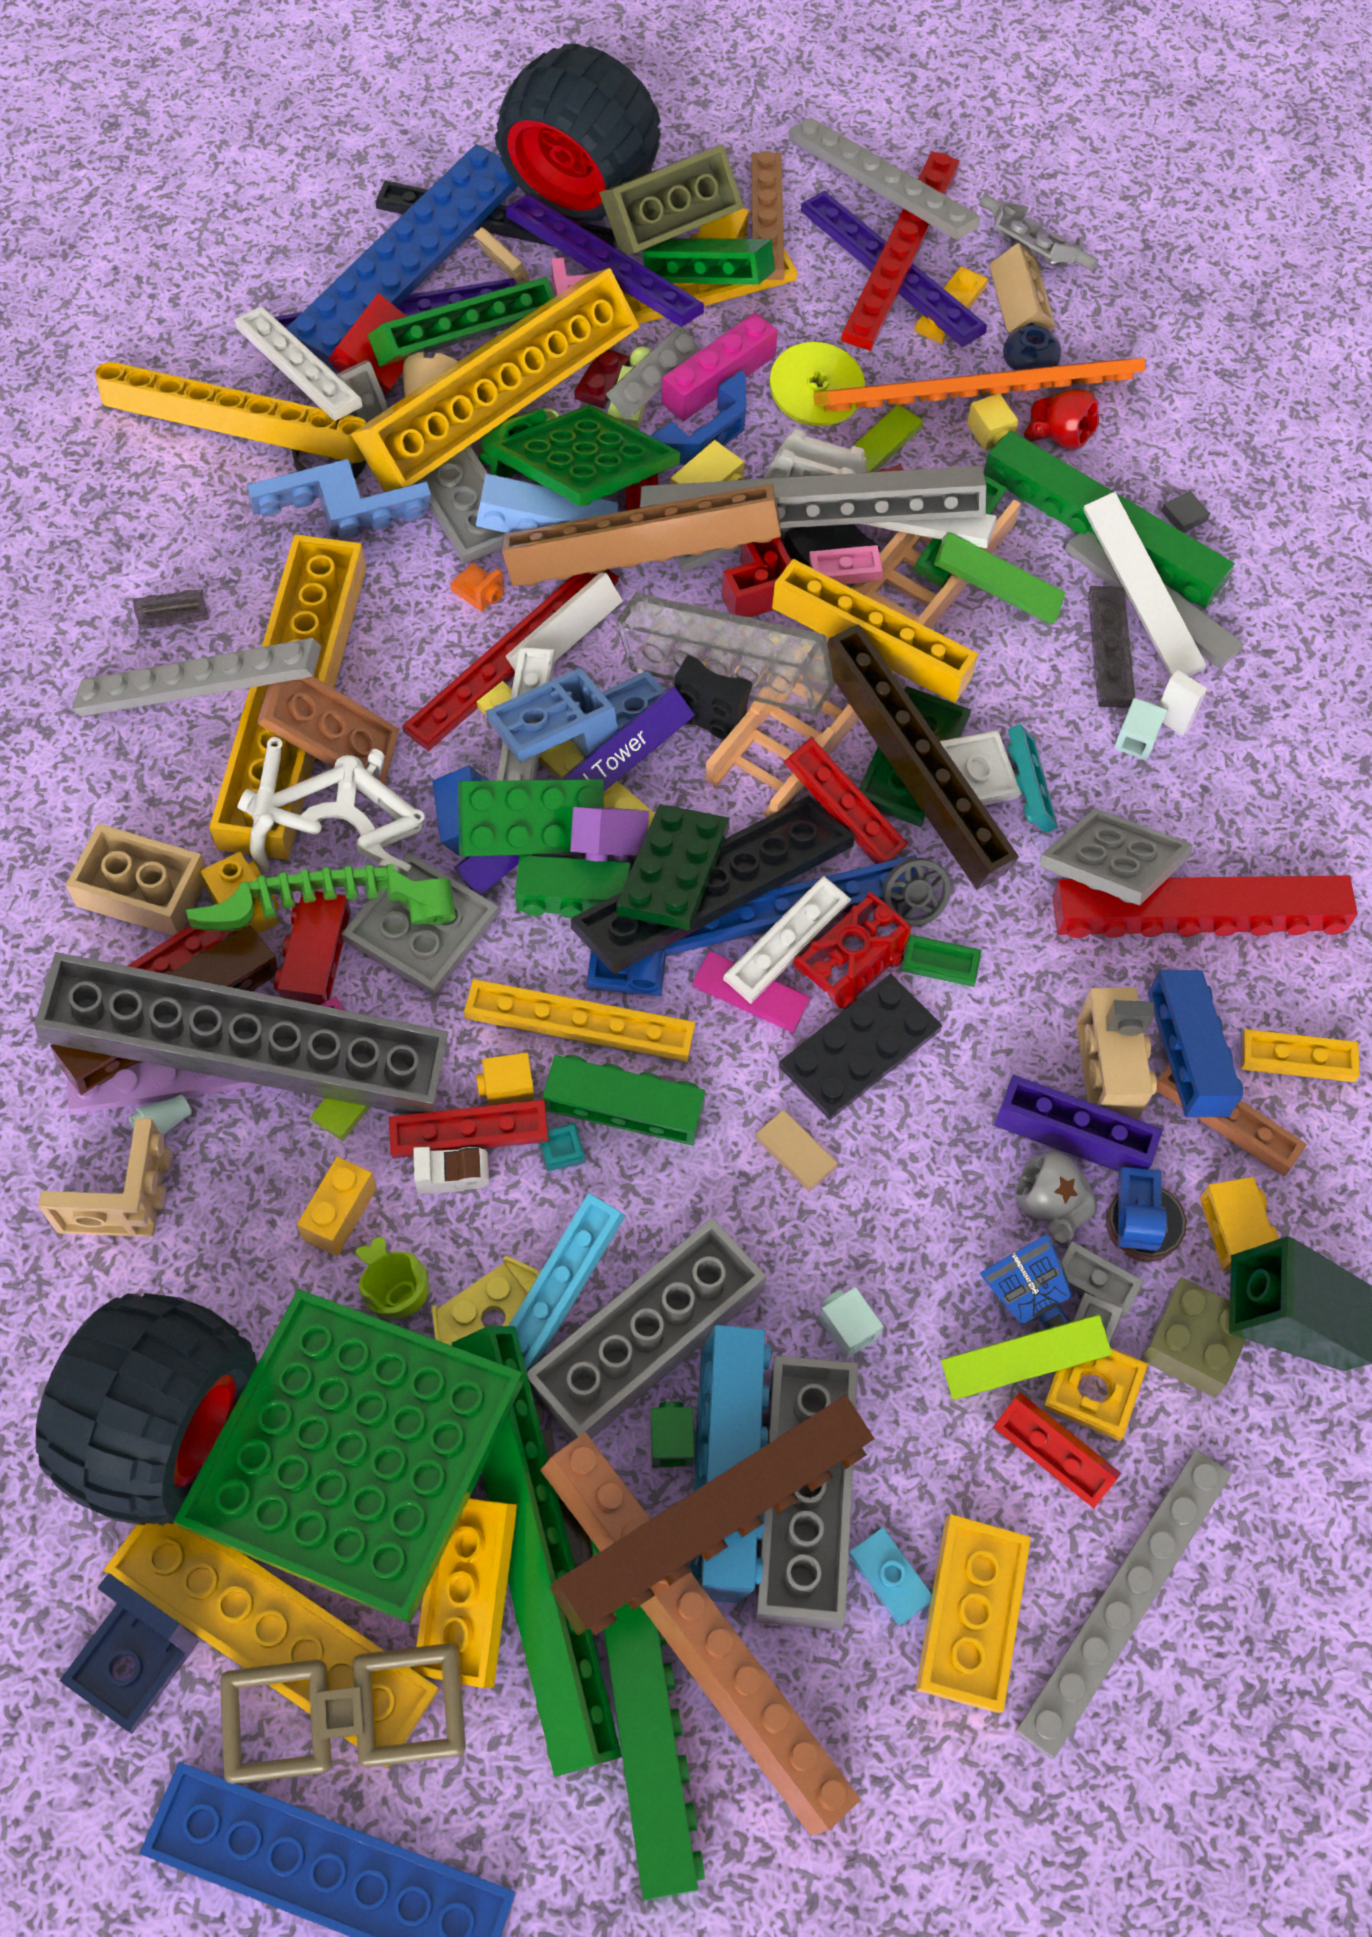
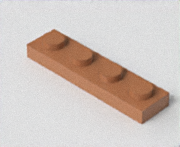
(1247, 1130)

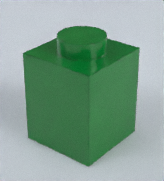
(672, 1435)

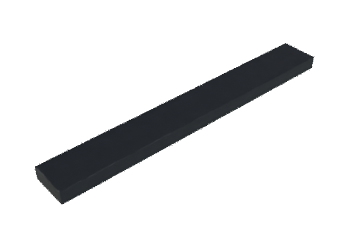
(400, 197)

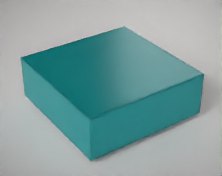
(563, 1148)

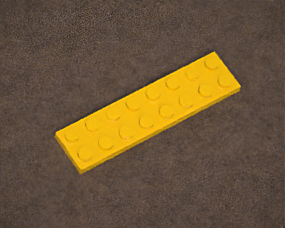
(262, 1621)

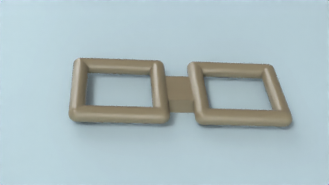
(342, 1713)

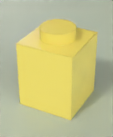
(991, 420)

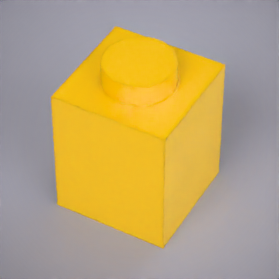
(506, 1079)

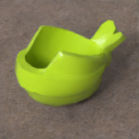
(393, 1282)

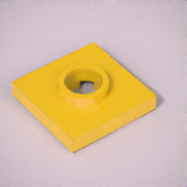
(1110, 1417)

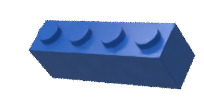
(1195, 1044)

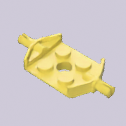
(498, 1290)

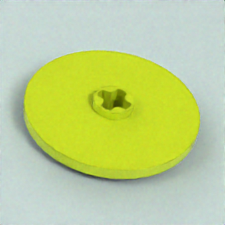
(808, 362)

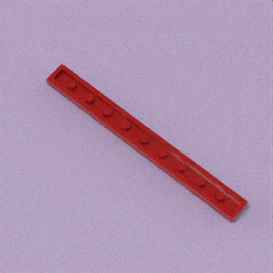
(895, 260)

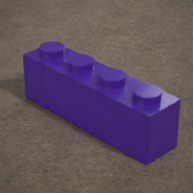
(1077, 1126)

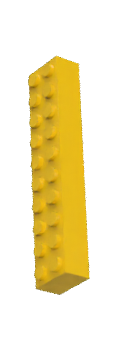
(495, 381)
(315, 602)

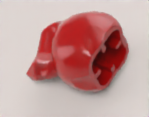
(1065, 418)

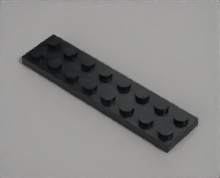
(745, 869)

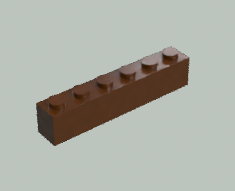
(236, 962)

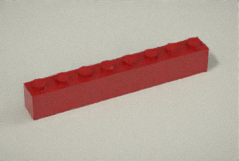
(1210, 906)

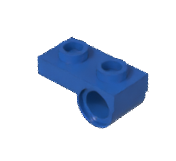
(641, 978)
(1140, 1213)

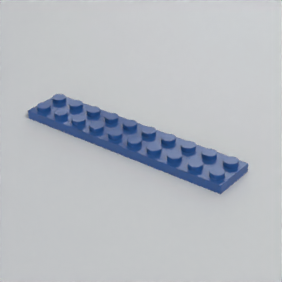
(407, 249)

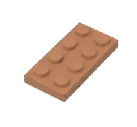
(326, 722)

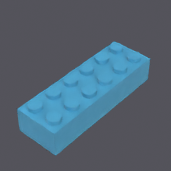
(726, 1434)

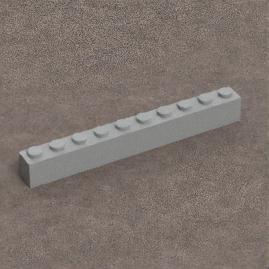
(854, 496)

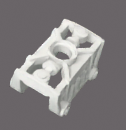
(812, 457)

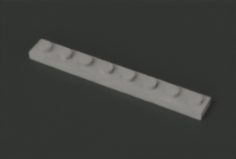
(885, 178)
(198, 677)
(1123, 1605)

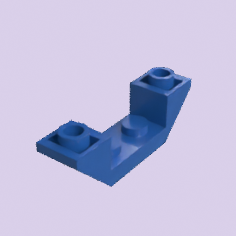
(722, 428)

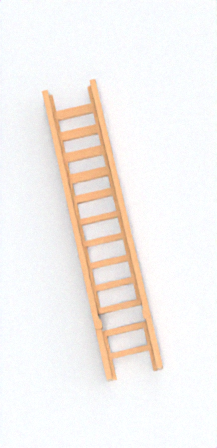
(746, 731)

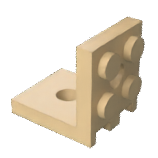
(118, 1214)

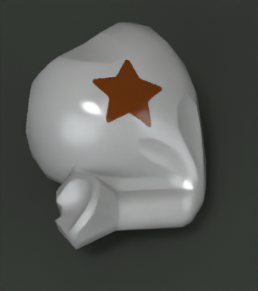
(1056, 1192)

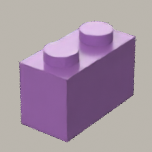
(608, 832)

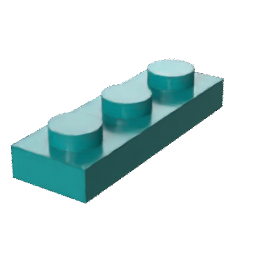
(1031, 779)

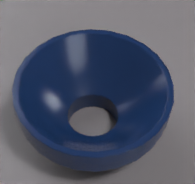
(1024, 355)

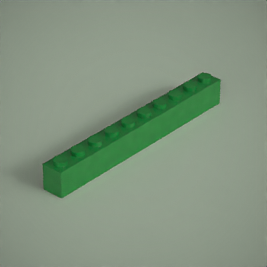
(559, 1661)

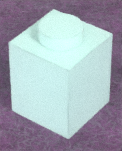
(1140, 728)
(850, 1321)

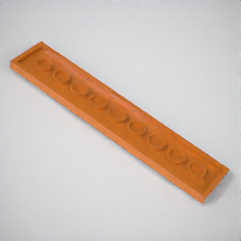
(987, 383)

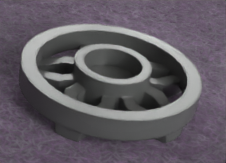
(917, 890)

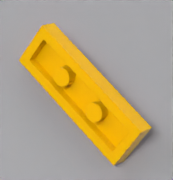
(963, 286)
(1299, 1055)

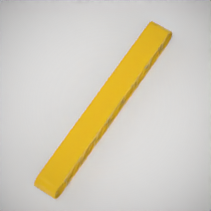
(228, 411)

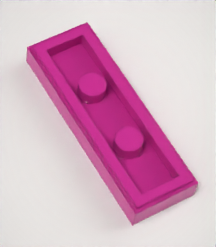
(775, 1004)

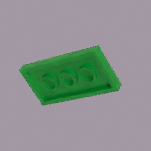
(522, 815)

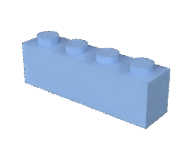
(519, 506)

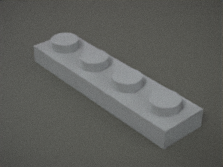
(646, 377)

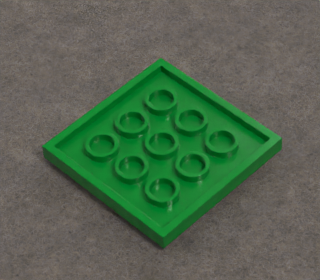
(585, 454)

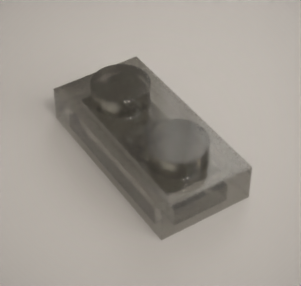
(171, 609)

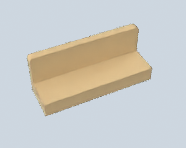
(1021, 290)

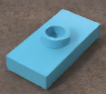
(891, 1576)

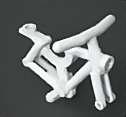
(350, 776)

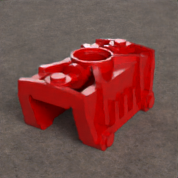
(863, 964)

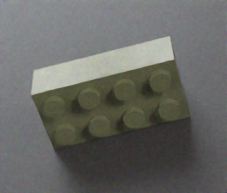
(671, 200)

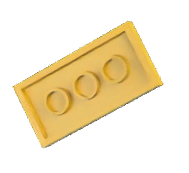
(469, 1592)
(973, 1614)

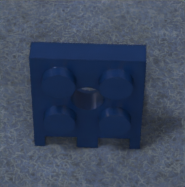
(132, 1630)

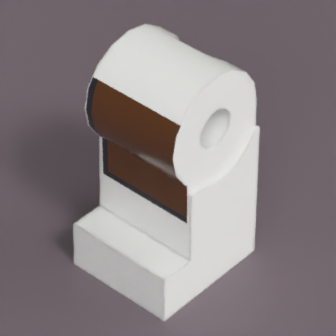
(450, 1170)

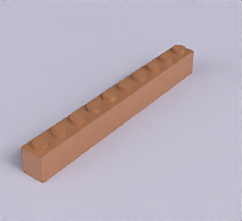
(709, 1648)

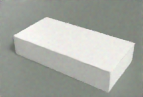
(1182, 701)

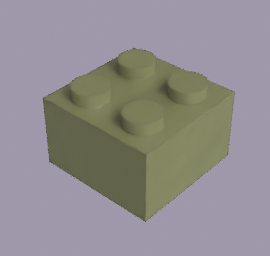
(1194, 1339)

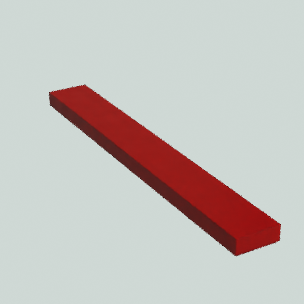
(461, 695)

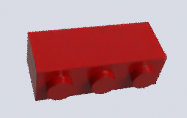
(313, 949)

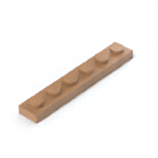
(768, 205)

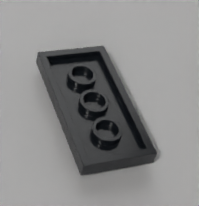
(860, 1046)

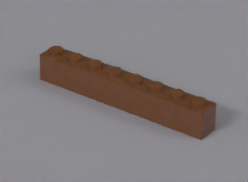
(709, 1515)

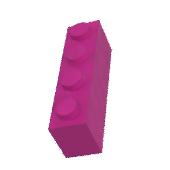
(698, 378)

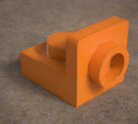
(479, 586)

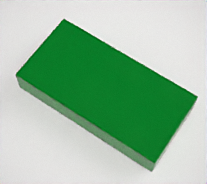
(941, 960)

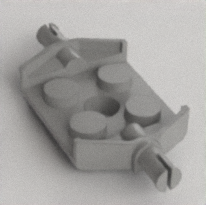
(1055, 249)

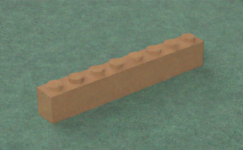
(642, 535)

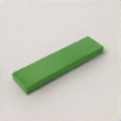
(999, 578)

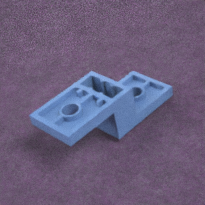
(339, 499)
(570, 710)

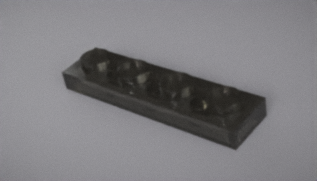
(1111, 646)

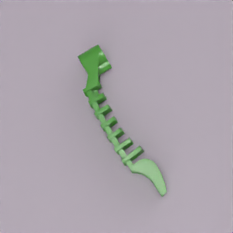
(428, 900)

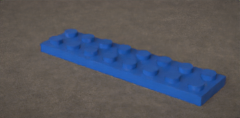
(316, 1865)

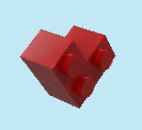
(750, 587)

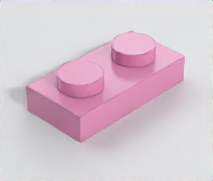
(848, 564)

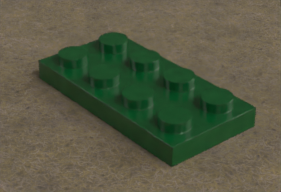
(882, 782)
(673, 867)

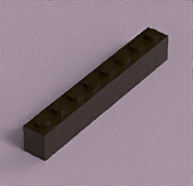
(919, 758)

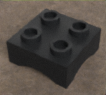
(817, 538)
(713, 698)

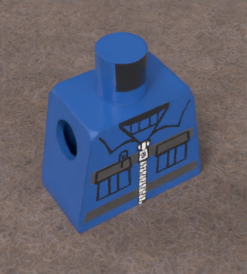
(1032, 1283)

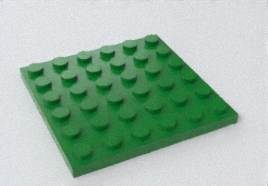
(352, 1454)

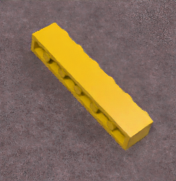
(901, 642)

